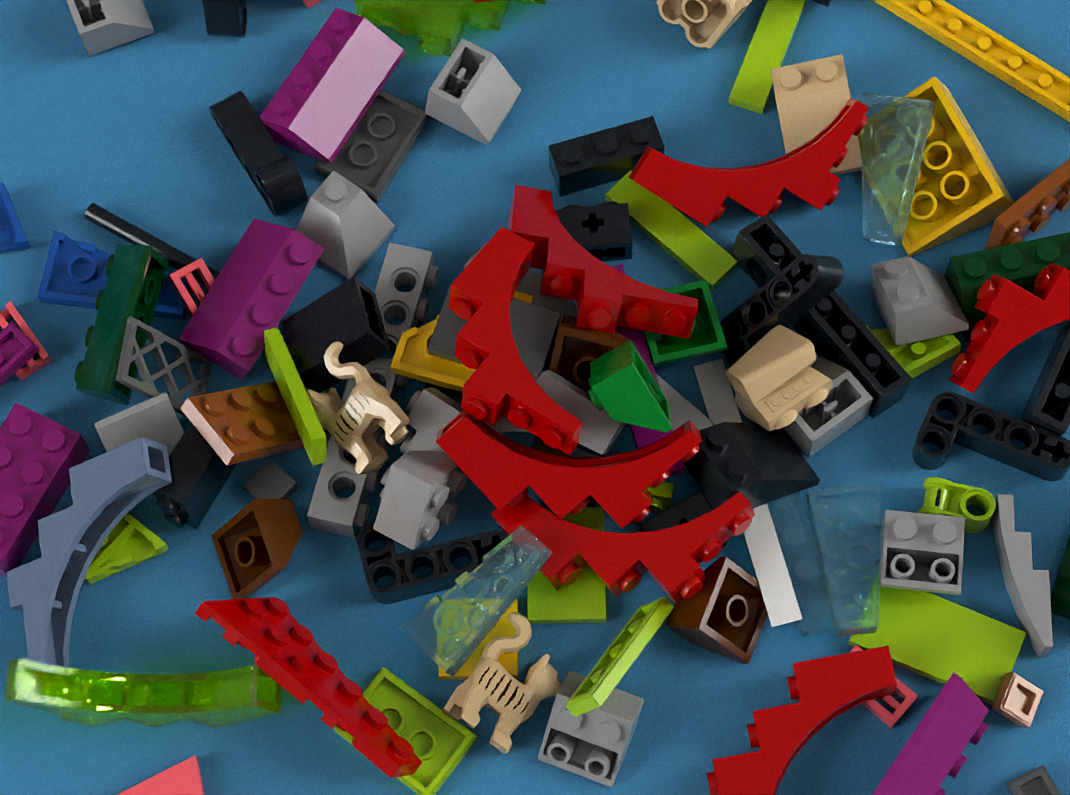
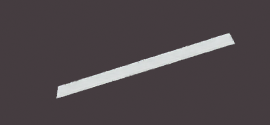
(761, 534)

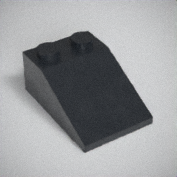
(751, 461)

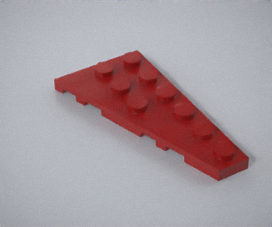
(307, 672)

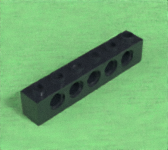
(829, 325)

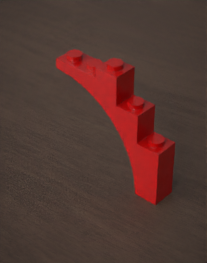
(802, 172)
(602, 294)
(1010, 319)
(486, 343)
(564, 482)
(621, 559)
(824, 691)

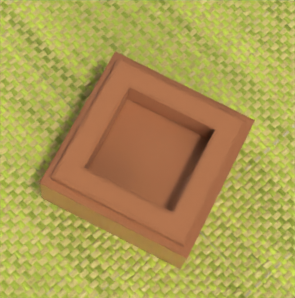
(1017, 699)

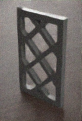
(131, 352)

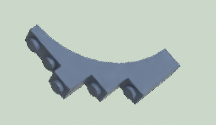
(70, 539)

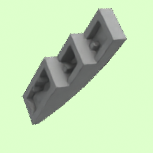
(1026, 587)

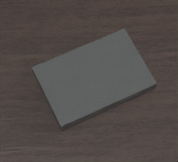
(378, 145)
(531, 329)

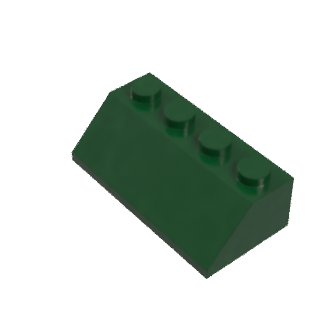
(1015, 262)
(130, 290)

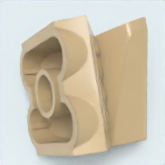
(703, 19)
(777, 380)

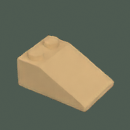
(809, 99)

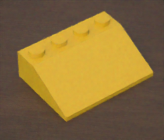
(955, 180)

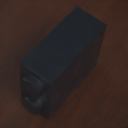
(342, 315)
(196, 480)

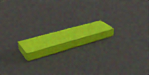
(765, 53)
(673, 232)
(295, 396)
(619, 657)

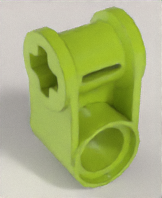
(955, 499)

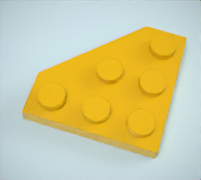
(414, 362)

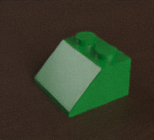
(705, 334)
(628, 389)

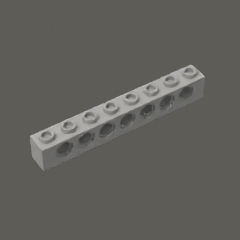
(400, 267)

